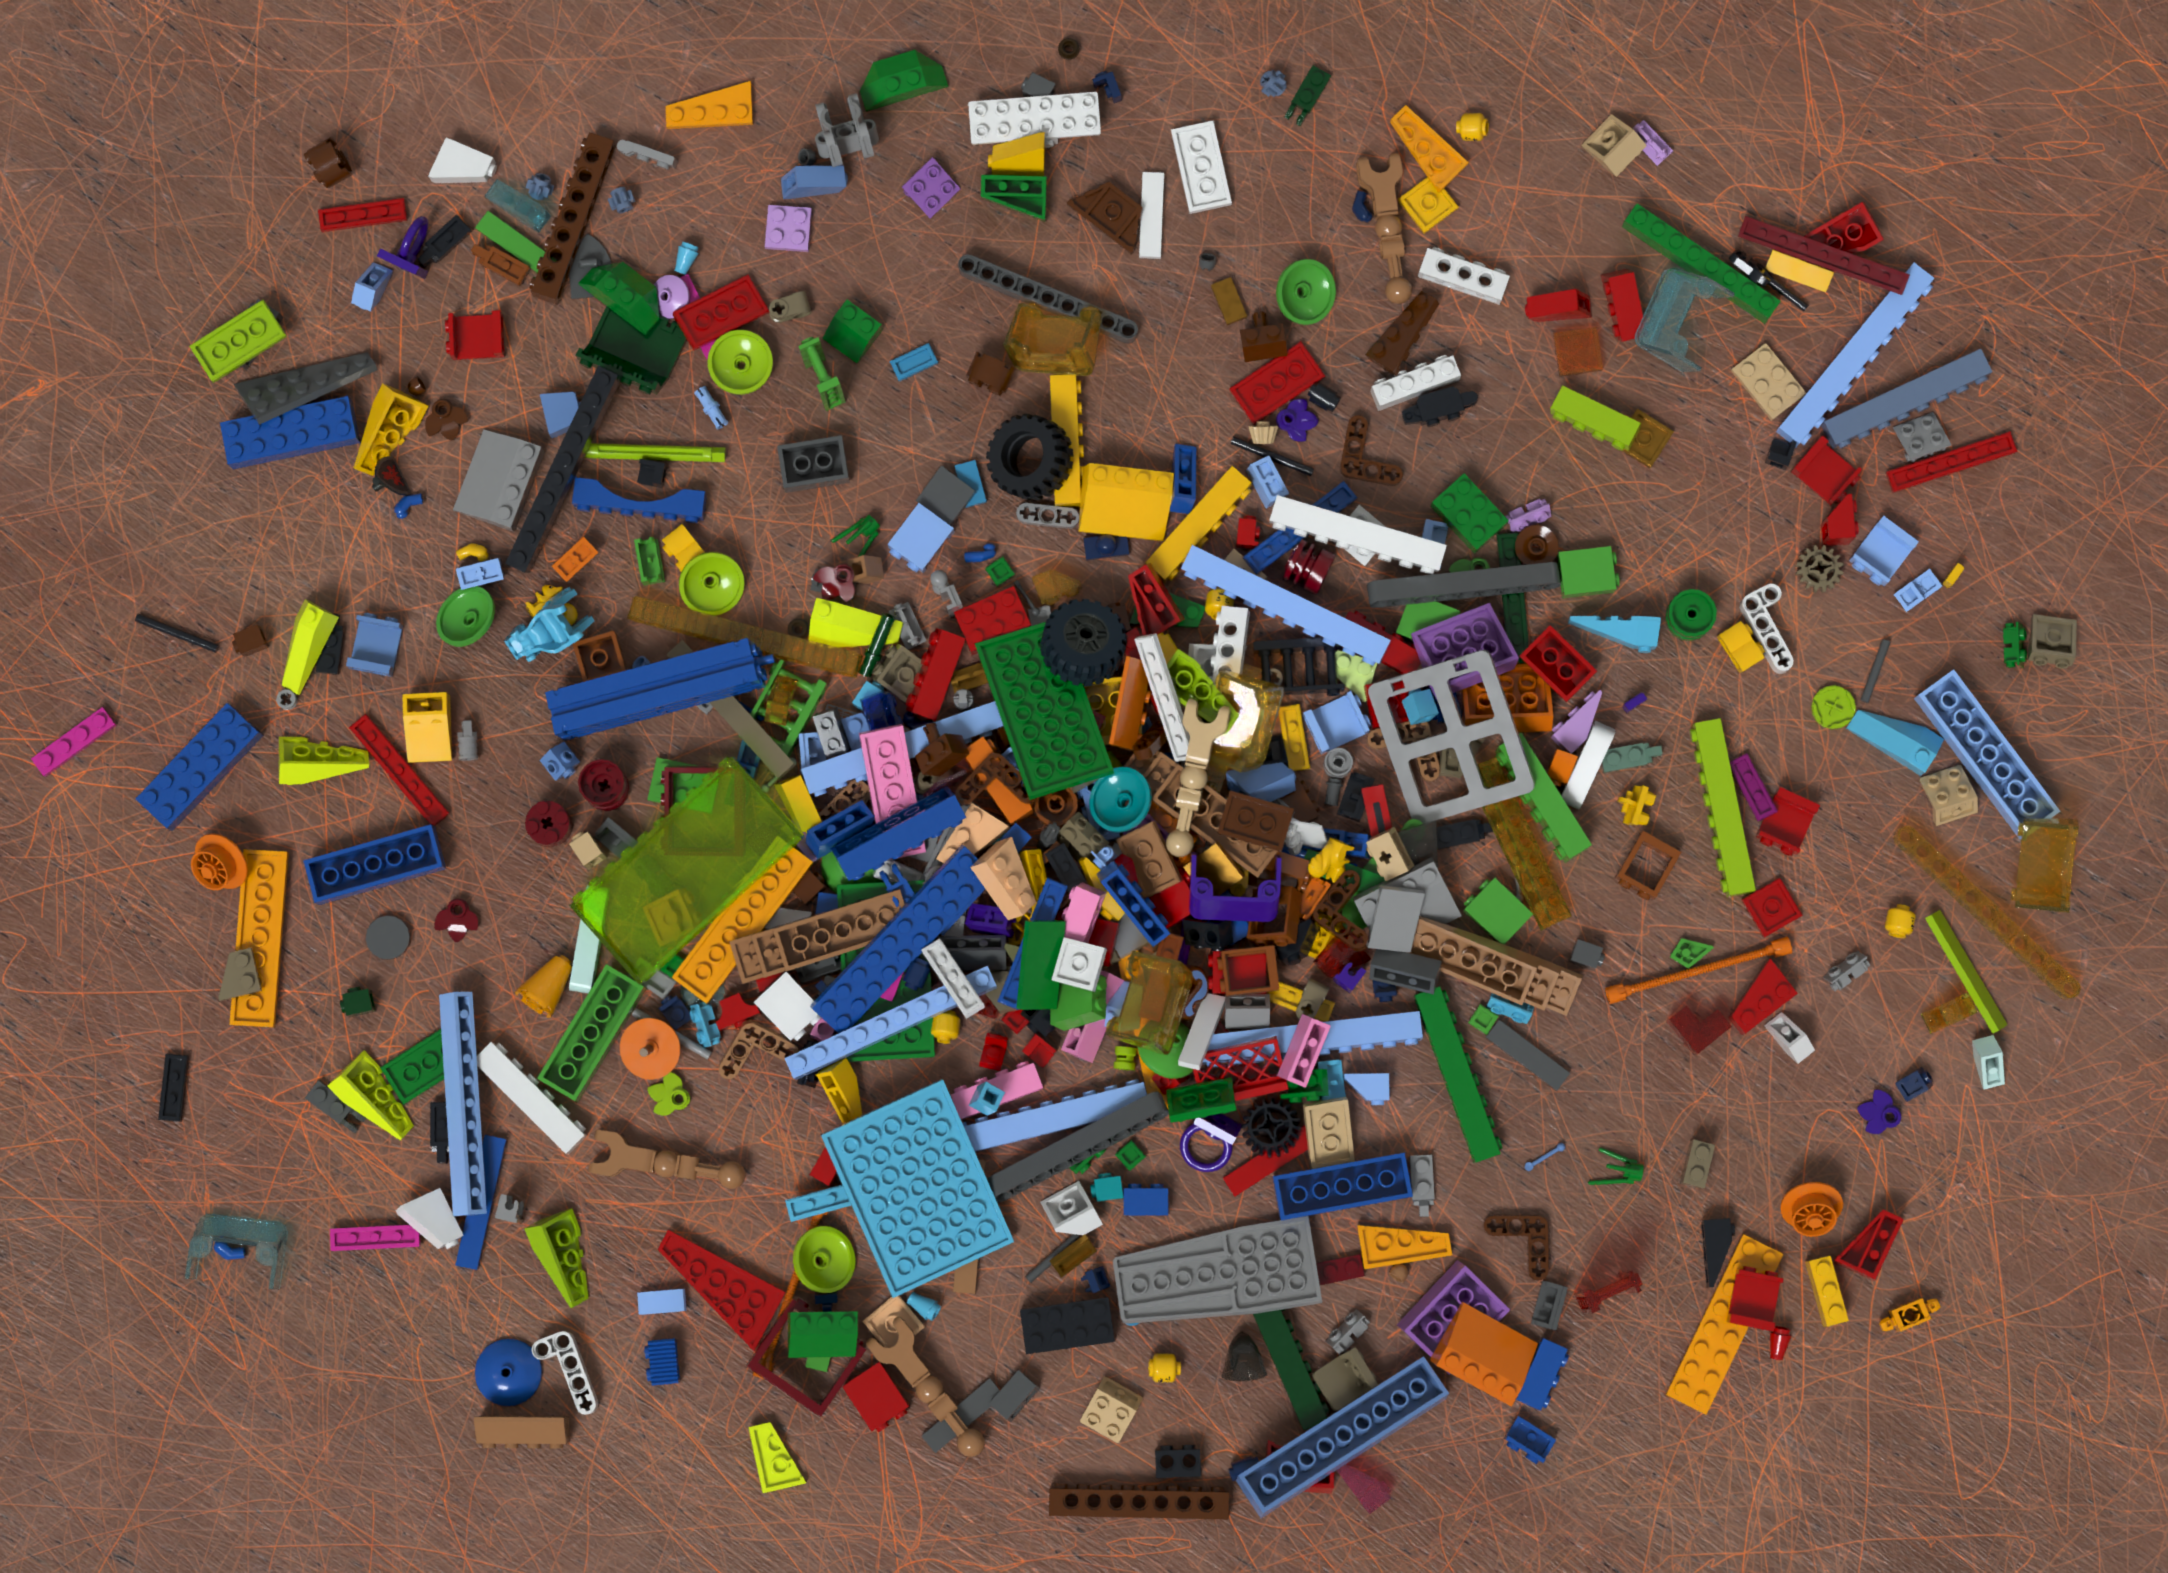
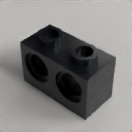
(1207, 933)
(1177, 1469)

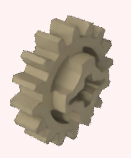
(1817, 559)

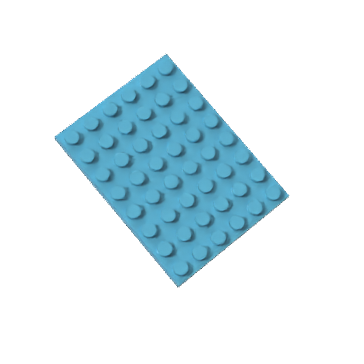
(917, 1188)

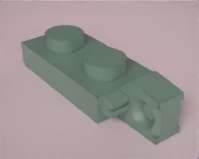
(1629, 757)

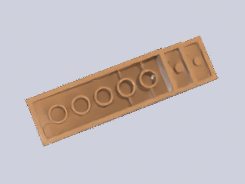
(1165, 782)
(813, 937)
(1497, 966)

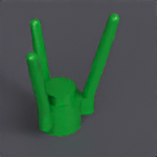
(866, 527)
(1632, 1171)

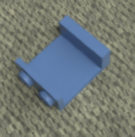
(375, 645)

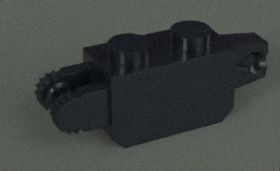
(1439, 406)

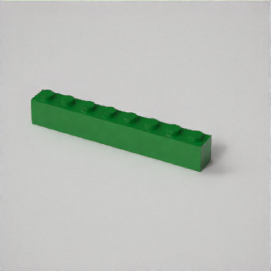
(1700, 261)
(1457, 1075)

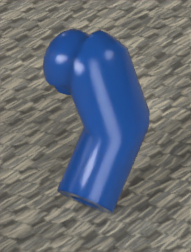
(404, 504)

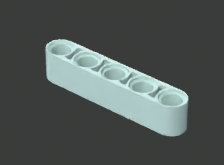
(585, 960)

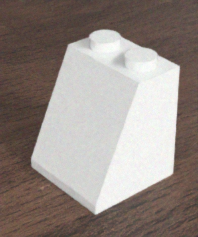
(788, 1007)

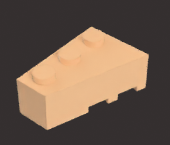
(975, 832)
(1005, 878)

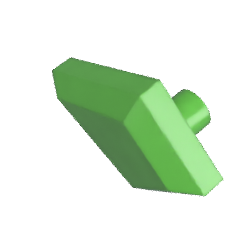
(1689, 952)

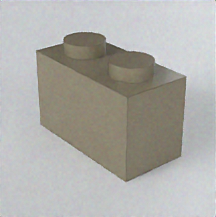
(1697, 1164)

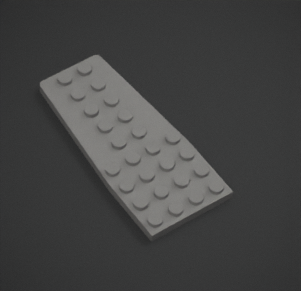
(1221, 1274)

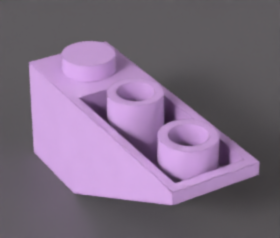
(1576, 729)

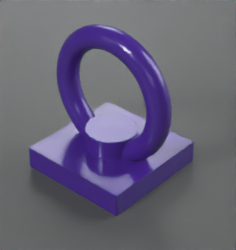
(405, 258)
(1217, 1127)

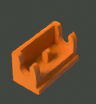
(574, 559)
(1312, 896)

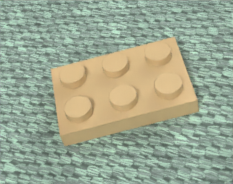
(1768, 382)
(1328, 1132)

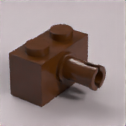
(1263, 340)
(941, 752)

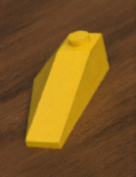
(388, 424)

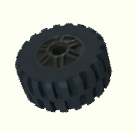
(1083, 642)

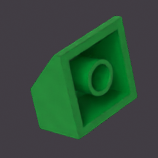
(852, 331)

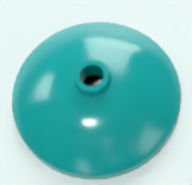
(1109, 799)

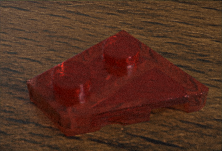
(1337, 956)

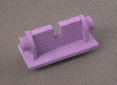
(1656, 148)
(1537, 513)

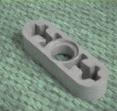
(1031, 519)

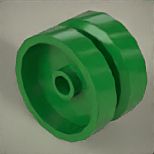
(1681, 624)

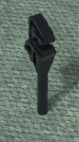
(1758, 273)

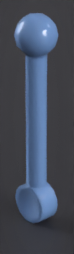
(1529, 1165)

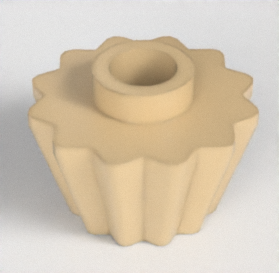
(1263, 432)

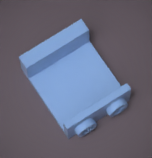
(919, 538)
(1883, 551)
(1337, 722)

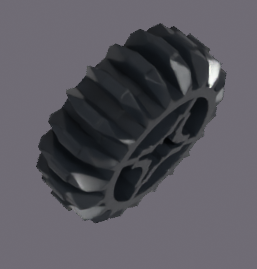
(1280, 1125)

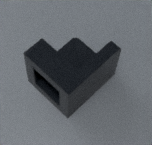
(1780, 454)
(652, 473)

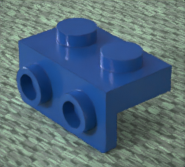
(1529, 1439)

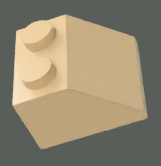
(1614, 145)

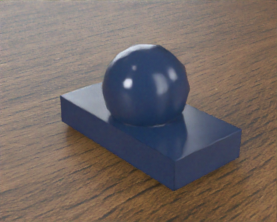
(1105, 547)

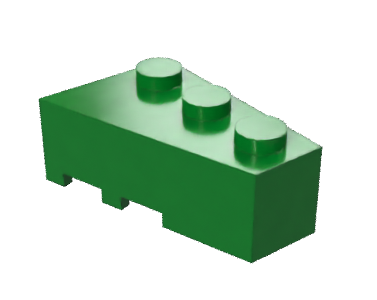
(1017, 193)

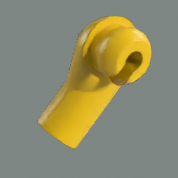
(473, 549)

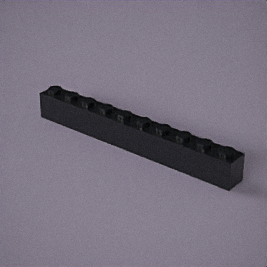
(563, 469)

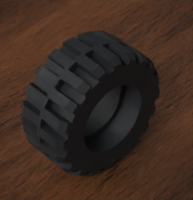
(1004, 454)

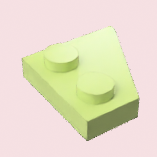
(1354, 673)

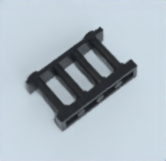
(1307, 647)

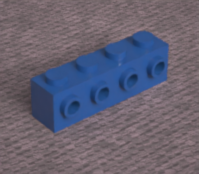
(1133, 904)

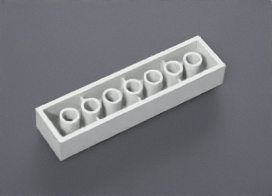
(1357, 534)

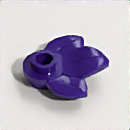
(1300, 420)
(1876, 1112)

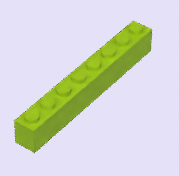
(1723, 808)

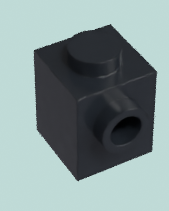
(1038, 1021)

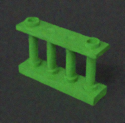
(829, 387)
(805, 710)

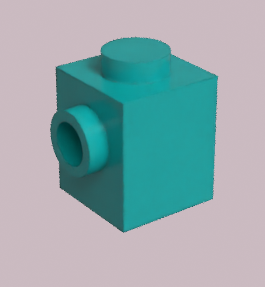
(1107, 1188)

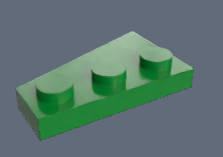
(1190, 610)

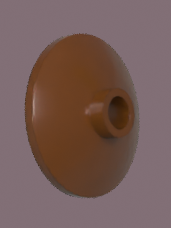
(1539, 536)

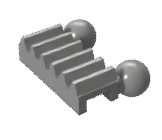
(947, 592)

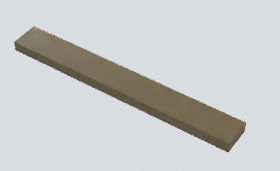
(746, 727)

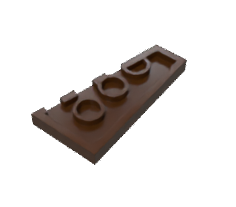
(1398, 338)

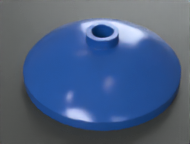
(523, 1377)

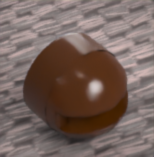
(416, 386)

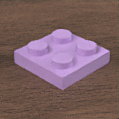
(788, 228)

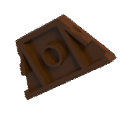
(1111, 213)

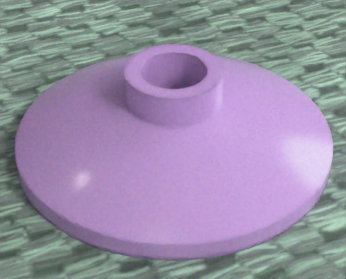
(677, 295)

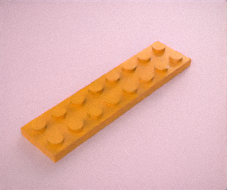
(261, 929)
(712, 956)
(1715, 1339)

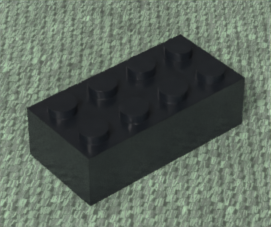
(1067, 1325)

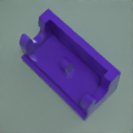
(989, 921)
(1346, 980)

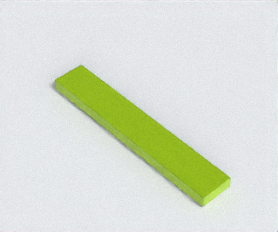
(1966, 971)

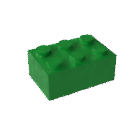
(1469, 513)

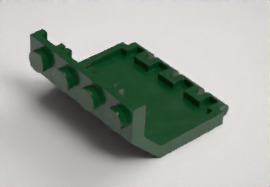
(637, 357)

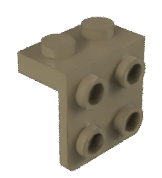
(1345, 1379)

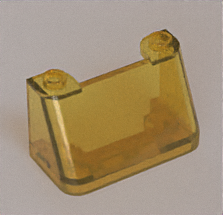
(1053, 342)
(1249, 738)
(2045, 864)
(1152, 1003)

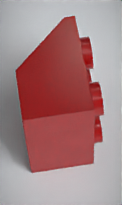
(1840, 525)

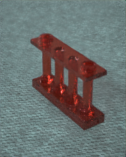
(1590, 1301)

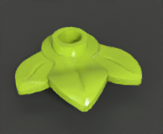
(665, 1095)

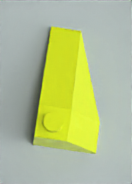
(846, 626)
(308, 639)
(308, 762)
(366, 1092)

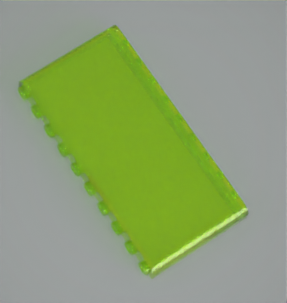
(686, 870)

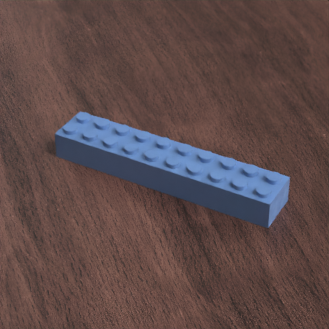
(1342, 1437)

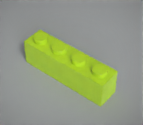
(1595, 418)

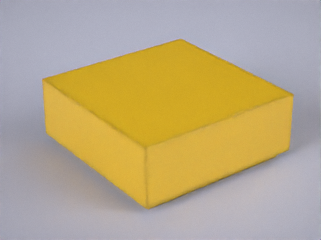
(1953, 575)

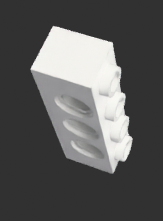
(1451, 279)
(1230, 617)

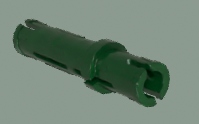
(873, 653)

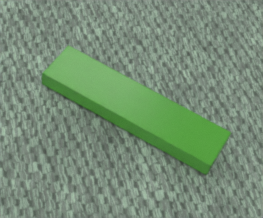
(511, 240)

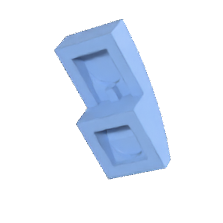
(1918, 590)
(661, 1301)

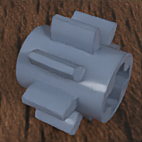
(1273, 83)
(539, 186)
(621, 200)

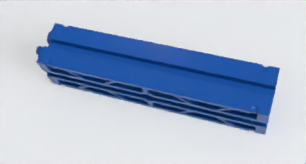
(657, 689)

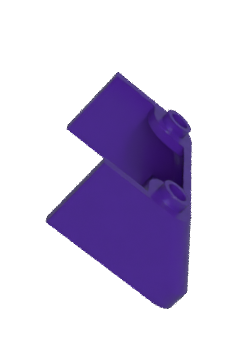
(1209, 907)

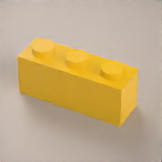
(1826, 1291)

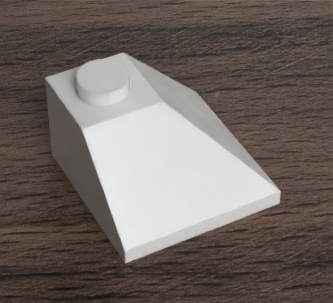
(1071, 1211)

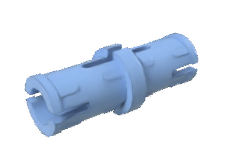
(711, 407)

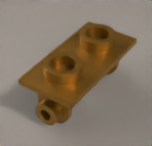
(968, 678)

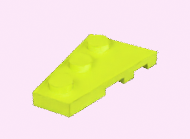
(772, 1460)

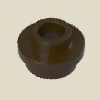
(1065, 43)
(795, 623)

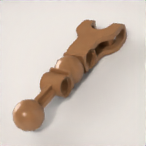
(1387, 226)
(663, 1163)
(928, 1387)

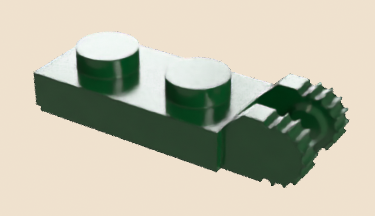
(1308, 93)

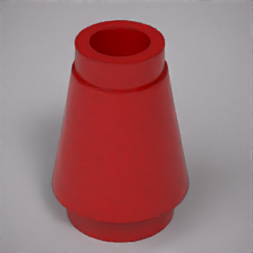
(1779, 1342)

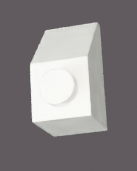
(1790, 1037)

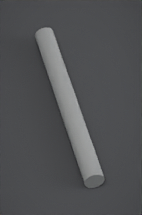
(683, 1040)

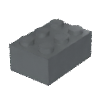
(813, 464)

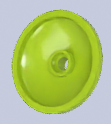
(733, 349)
(713, 596)
(835, 1258)

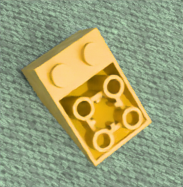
(427, 727)

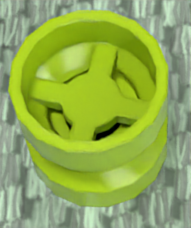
(1125, 1063)

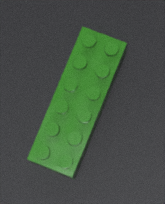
(1548, 807)
(591, 1033)

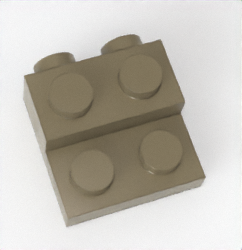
(2052, 641)
(898, 671)
(1081, 838)

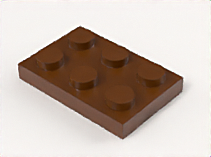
(1255, 821)

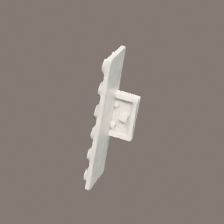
(1019, 117)

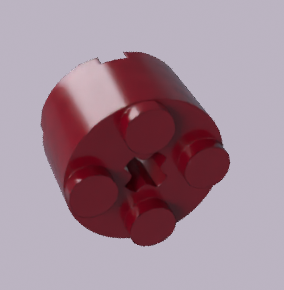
(547, 811)

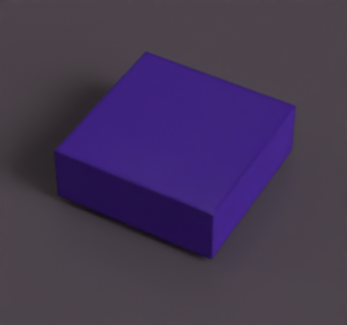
(1634, 702)

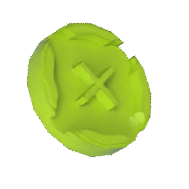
(1833, 707)

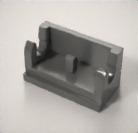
(614, 837)
(1549, 1305)
(1014, 1396)

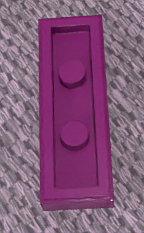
(1752, 787)

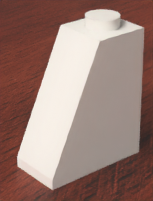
(461, 164)
(432, 1219)

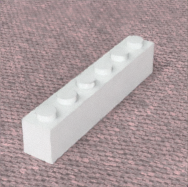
(530, 1098)

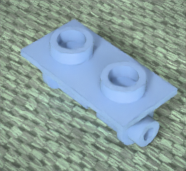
(1104, 857)

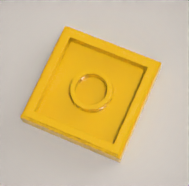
(1427, 205)

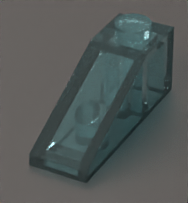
(518, 205)

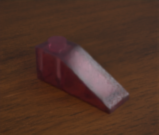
(1366, 1488)

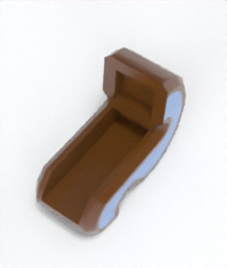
(1197, 993)

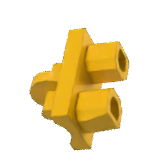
(1634, 803)

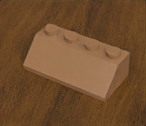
(522, 1430)

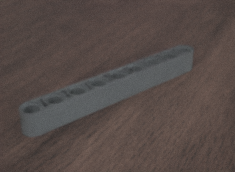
(1040, 291)
(1463, 584)
(1078, 1146)

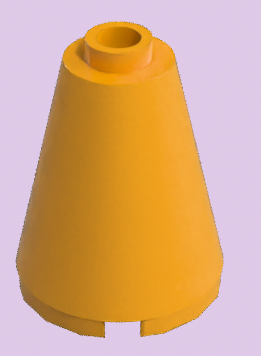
(546, 986)

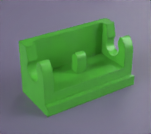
(649, 561)

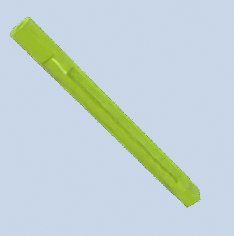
(656, 452)

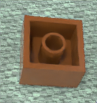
(599, 656)

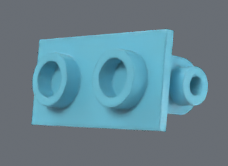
(1517, 1012)
(706, 1033)

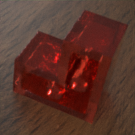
(1698, 1034)

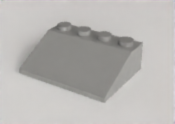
(499, 479)
(1425, 876)

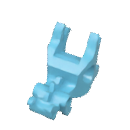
(547, 630)

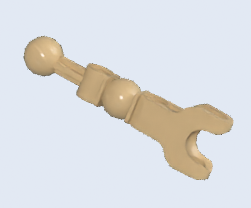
(1194, 776)

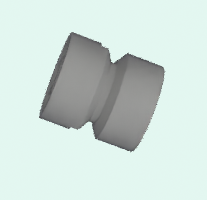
(1338, 763)

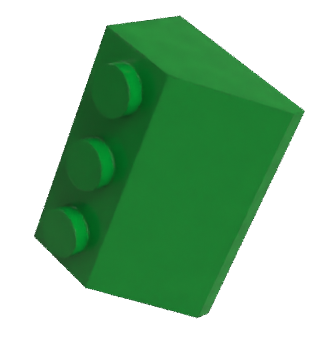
(822, 1334)

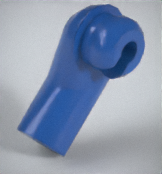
(980, 556)
(229, 1253)

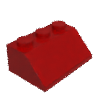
(1558, 663)

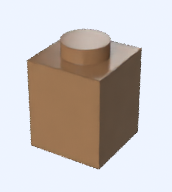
(866, 569)

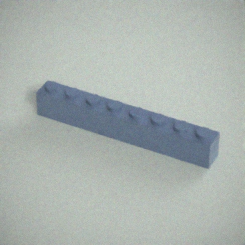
(1906, 399)

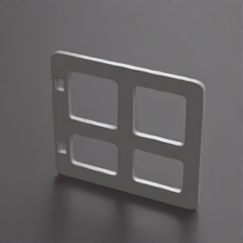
(1457, 737)

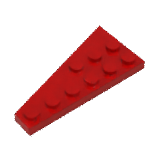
(732, 1292)

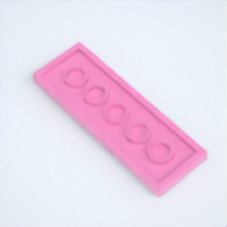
(888, 774)

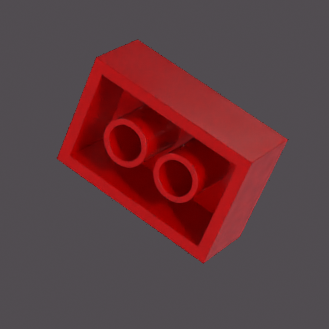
(992, 618)

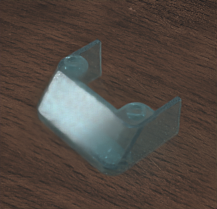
(1666, 314)
(267, 1235)

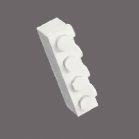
(1415, 383)

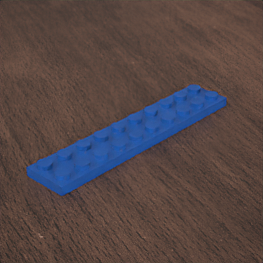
(899, 942)

